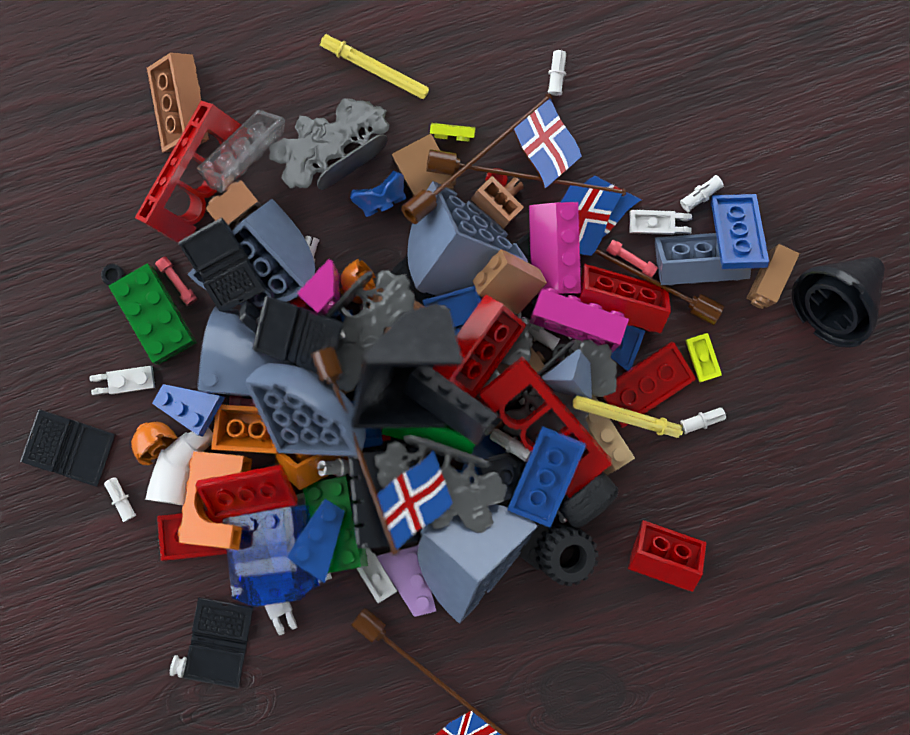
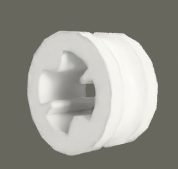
(178, 666)

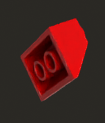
(668, 556)

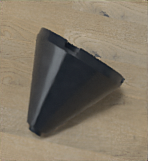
(841, 300)

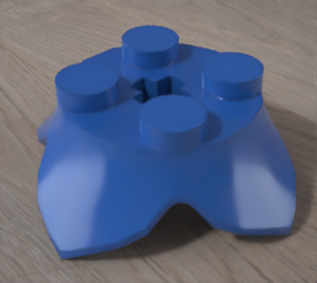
(381, 196)

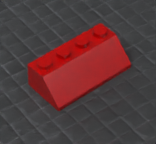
(637, 299)
(483, 345)

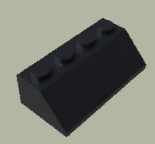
(450, 404)

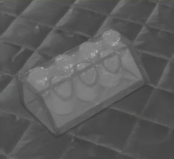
(241, 150)

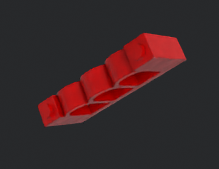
(152, 212)
(514, 380)

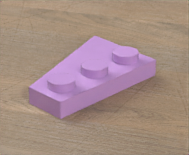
(408, 579)

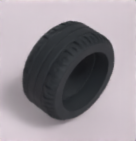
(589, 501)

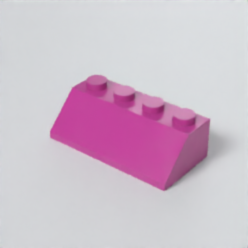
(556, 245)
(322, 289)
(577, 319)

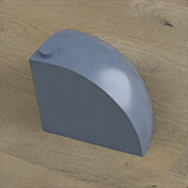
(454, 244)
(275, 252)
(229, 355)
(303, 411)
(466, 563)

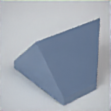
(571, 376)

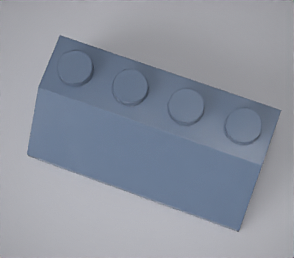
(692, 260)

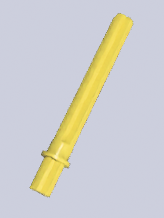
(374, 66)
(660, 426)

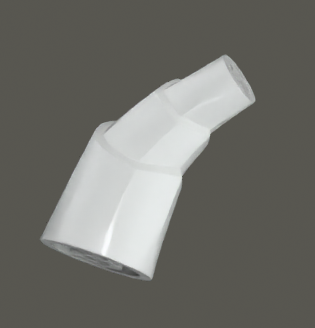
(173, 469)

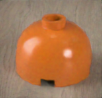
(351, 274)
(150, 440)

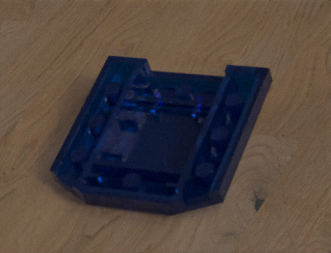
(259, 568)

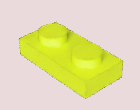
(442, 131)
(703, 357)

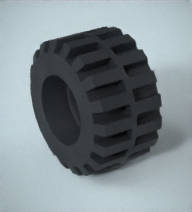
(578, 566)

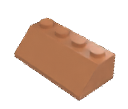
(174, 96)

